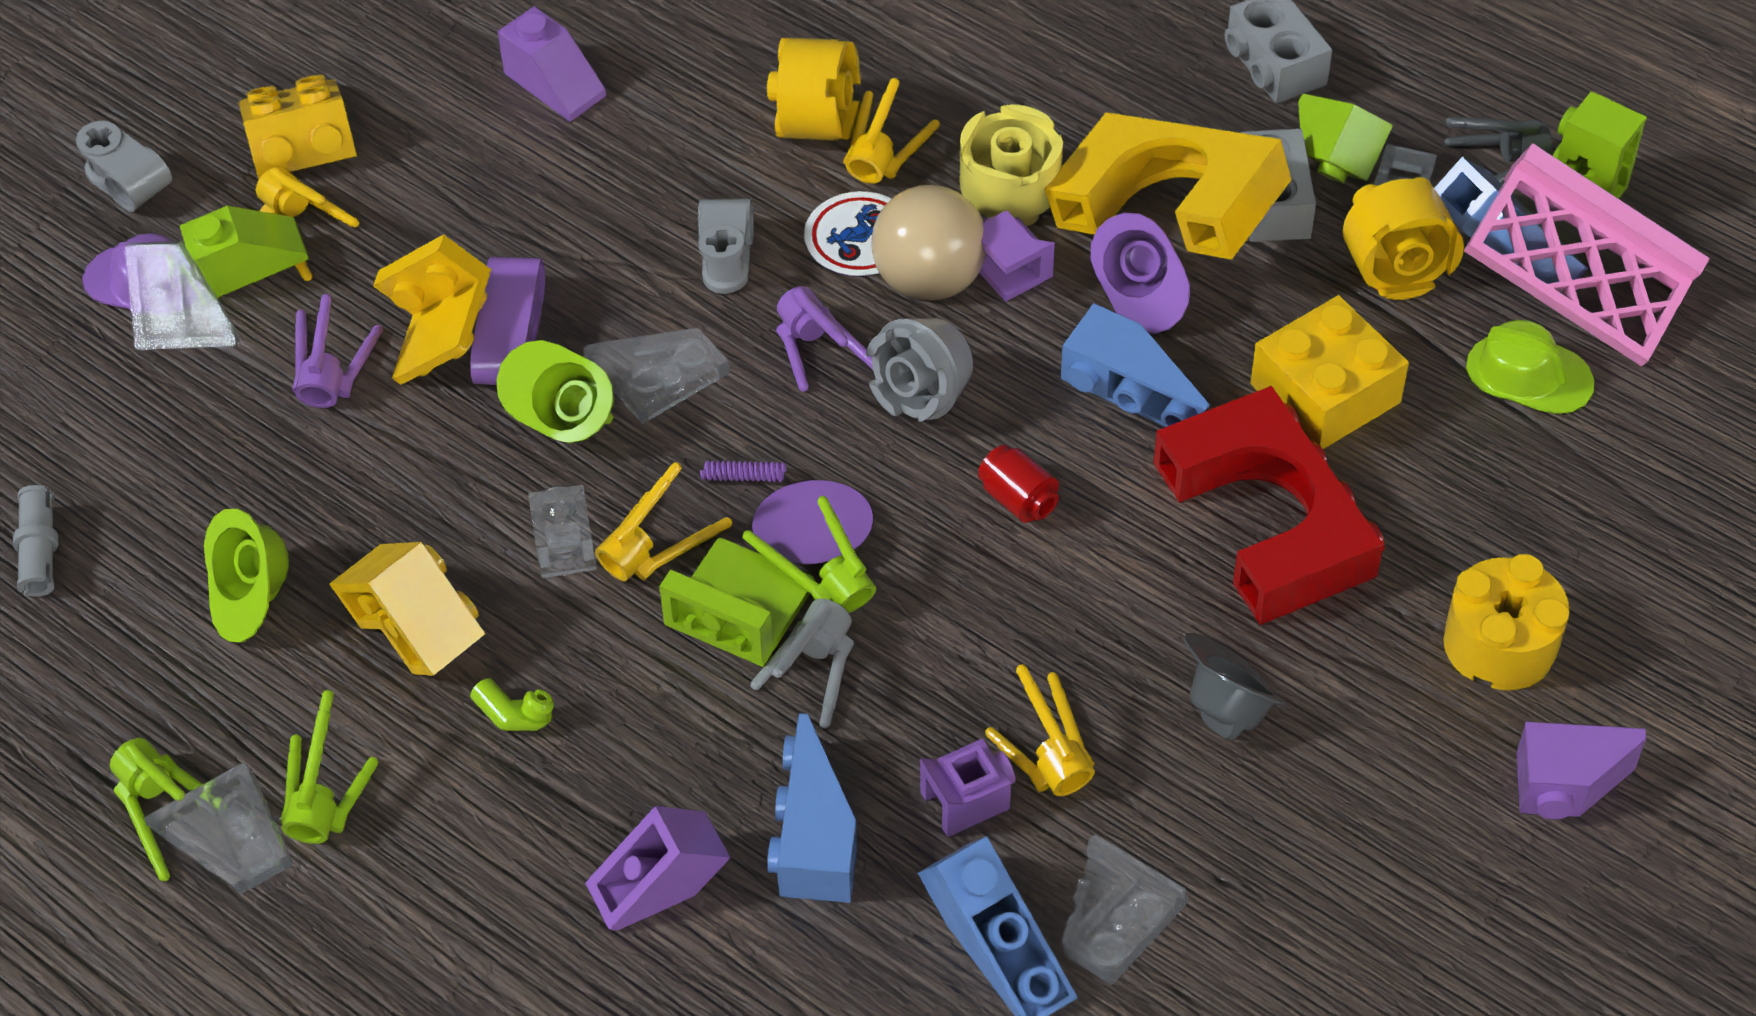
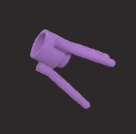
(808, 319)
(319, 377)

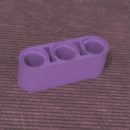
(509, 314)

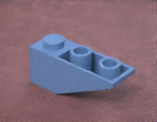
(1469, 194)
(1127, 367)
(818, 831)
(997, 929)

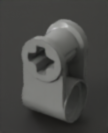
(121, 165)
(725, 242)

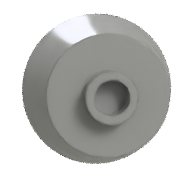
(919, 367)

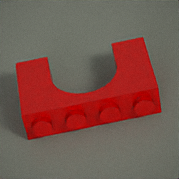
(1264, 441)

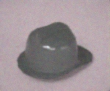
(1227, 688)

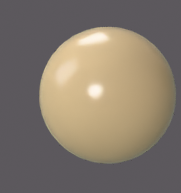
(928, 242)

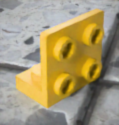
(444, 293)

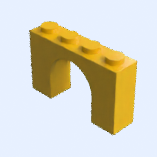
(1124, 153)

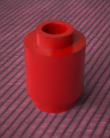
(1019, 483)

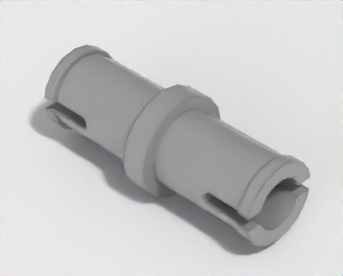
(35, 541)

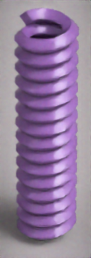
(743, 471)

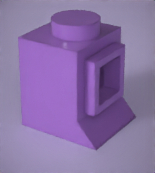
(1014, 256)
(976, 801)

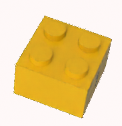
(1331, 370)

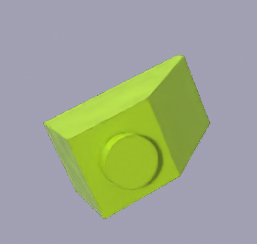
(1341, 137)
(242, 246)

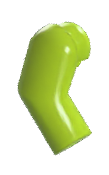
(513, 715)

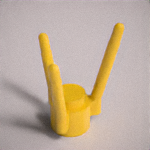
(872, 153)
(289, 197)
(629, 546)
(1062, 759)

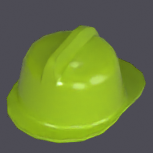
(1529, 368)
(555, 391)
(244, 572)

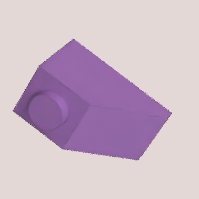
(549, 64)
(1572, 766)
(657, 866)

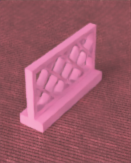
(1602, 224)

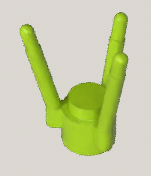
(842, 577)
(147, 775)
(310, 809)

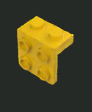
(297, 125)

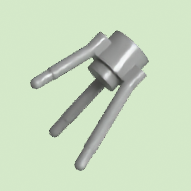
(817, 635)

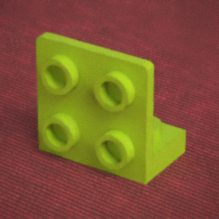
(733, 602)

